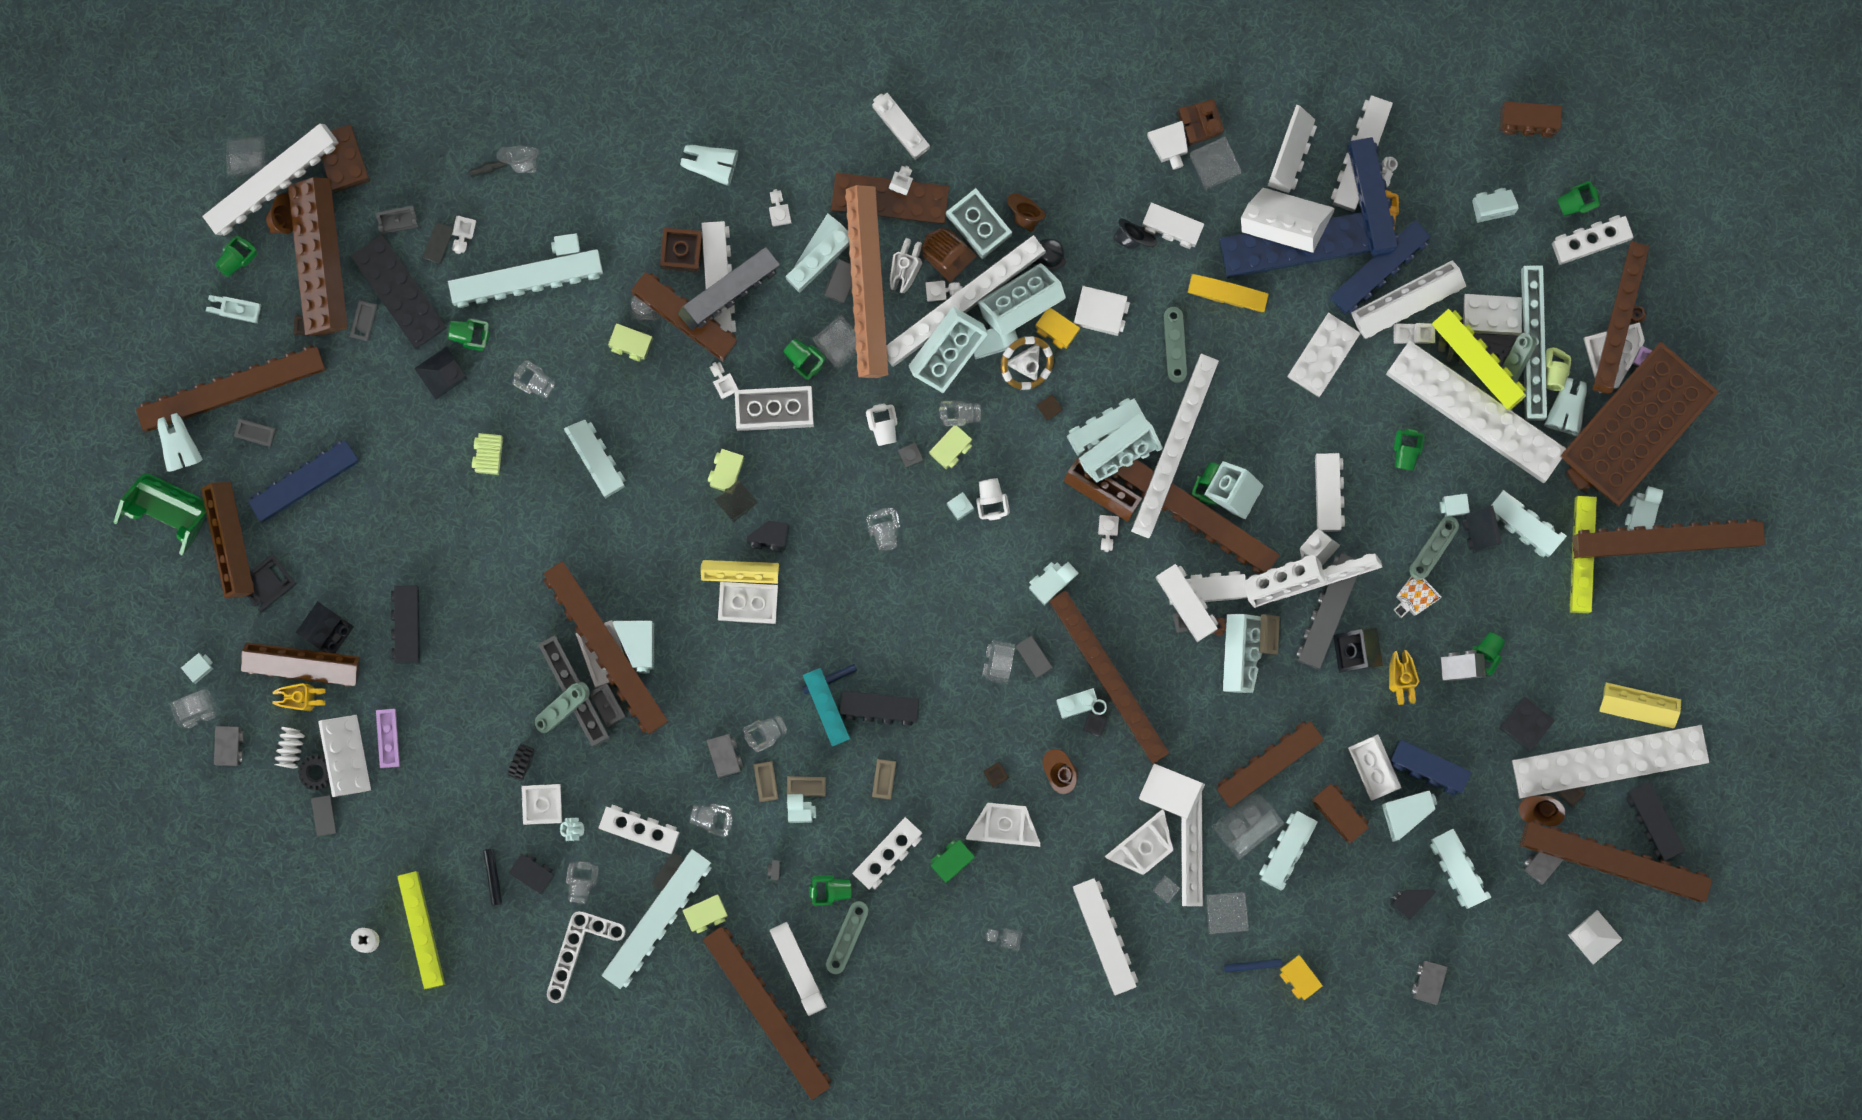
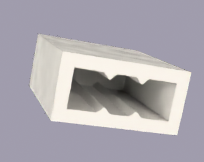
(1101, 311)

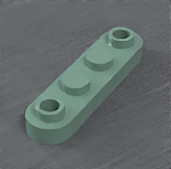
(1175, 345)
(1519, 356)
(1434, 548)
(562, 707)
(847, 937)

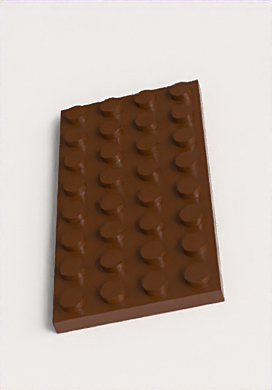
(1639, 424)

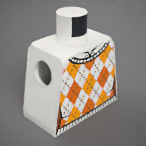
(1415, 597)

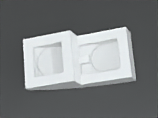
(1416, 333)

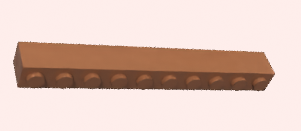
(866, 281)

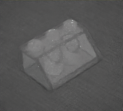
(1247, 825)

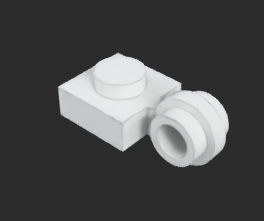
(1389, 164)
(902, 180)
(779, 213)
(463, 228)
(937, 292)
(724, 385)
(1108, 526)

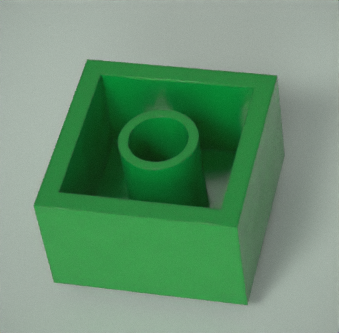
(952, 860)

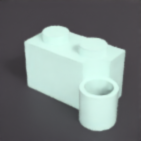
(994, 343)
(1644, 508)
(1052, 581)
(1079, 703)
(798, 810)

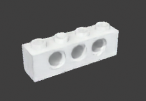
(1621, 230)
(1294, 583)
(609, 824)
(904, 828)

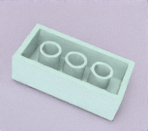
(1021, 299)
(948, 349)

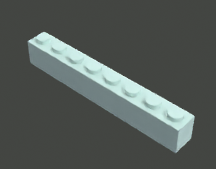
(525, 277)
(1534, 323)
(656, 918)

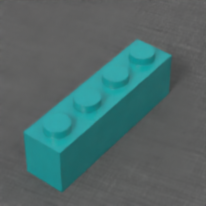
(826, 707)

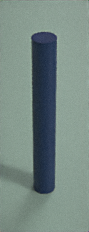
(835, 676)
(1253, 965)

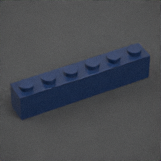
(1372, 196)
(1379, 268)
(303, 481)

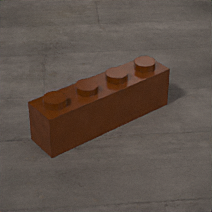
(1105, 492)

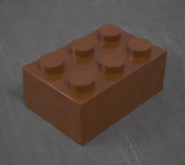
(1530, 119)
(345, 164)
(1340, 813)

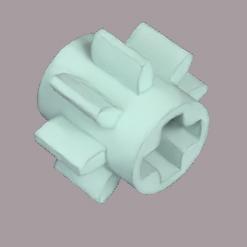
(572, 829)

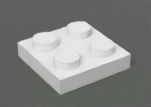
(541, 804)

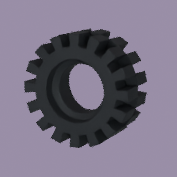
(521, 762)
(304, 773)

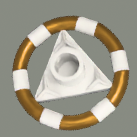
(1027, 362)

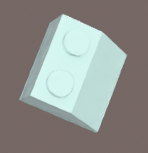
(1494, 205)

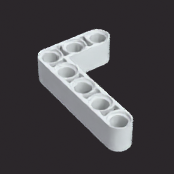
(575, 949)
(798, 969)

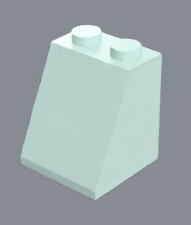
(1234, 489)
(638, 643)
(1407, 812)

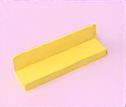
(739, 571)
(1640, 705)

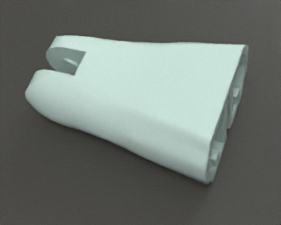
(711, 162)
(1568, 406)
(177, 444)

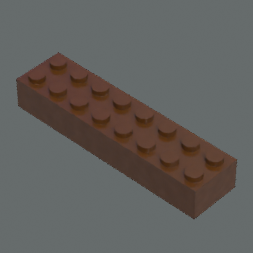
(317, 256)

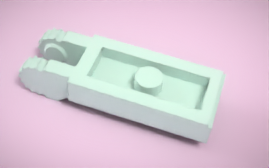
(236, 309)

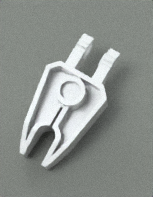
(905, 266)

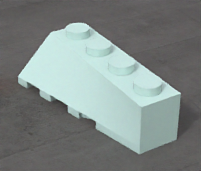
(823, 248)
(1098, 429)
(1121, 448)
(594, 457)
(1527, 525)
(1241, 653)
(1288, 850)
(1459, 869)

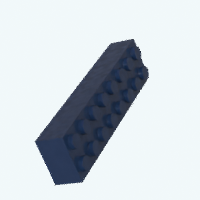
(1252, 254)

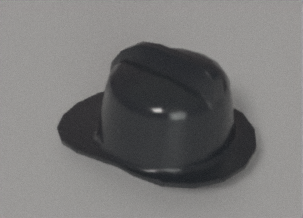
(1132, 235)
(1054, 254)

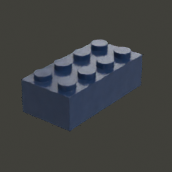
(1429, 767)

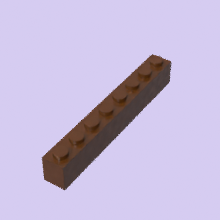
(1620, 317)

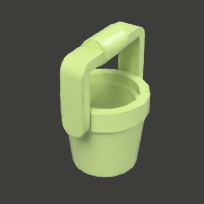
(1557, 371)

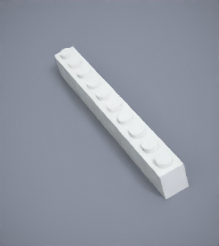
(965, 298)
(1174, 446)

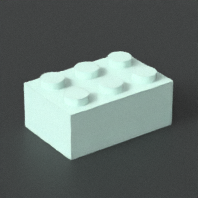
(979, 223)

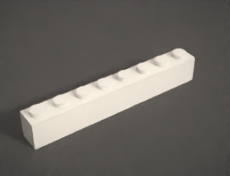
(271, 179)

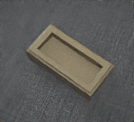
(1269, 634)
(884, 779)
(766, 781)
(807, 786)

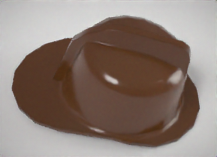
(1025, 210)
(279, 216)
(1060, 771)
(1542, 809)

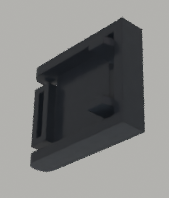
(266, 585)

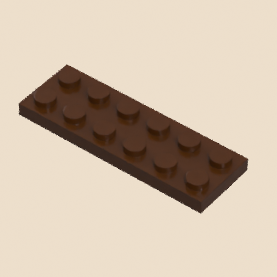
(922, 203)

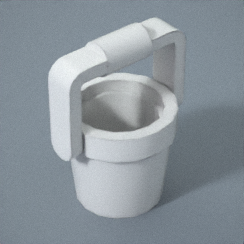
(884, 430)
(991, 493)

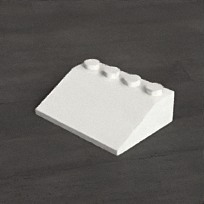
(1292, 150)
(1286, 219)

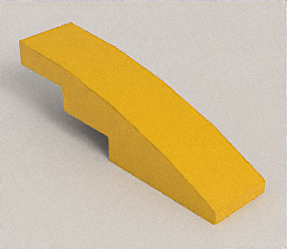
(1227, 293)

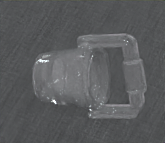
(539, 383)
(964, 413)
(884, 532)
(769, 730)
(706, 818)
(579, 887)

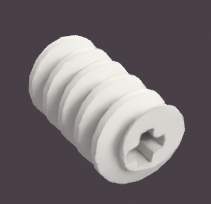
(289, 748)
(357, 940)

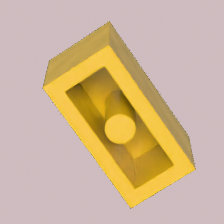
(1057, 328)
(1300, 977)

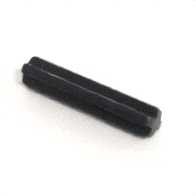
(492, 876)

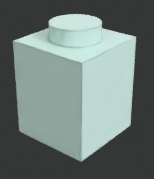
(565, 245)
(1455, 505)
(960, 506)
(197, 667)

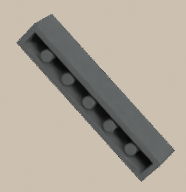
(1325, 619)
(566, 677)

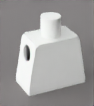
(1169, 143)
(1319, 545)

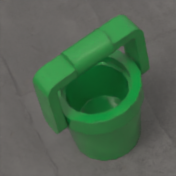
(1573, 203)
(232, 260)
(462, 333)
(798, 355)
(1406, 455)
(1205, 480)
(1491, 648)
(835, 890)

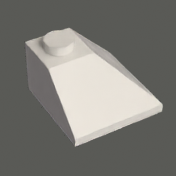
(1595, 937)

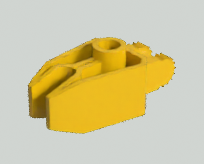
(1403, 677)
(300, 697)

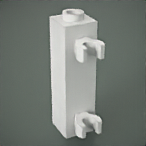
(900, 125)

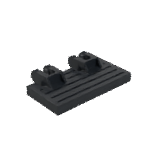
(1497, 344)

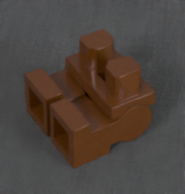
(1208, 127)

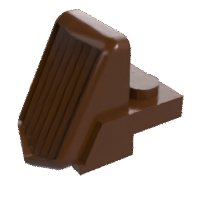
(946, 253)

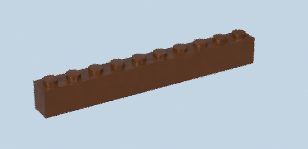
(233, 388)
(1202, 519)
(1668, 539)
(605, 647)
(1109, 677)
(1616, 862)
(766, 1012)

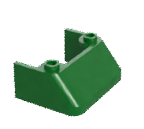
(165, 503)

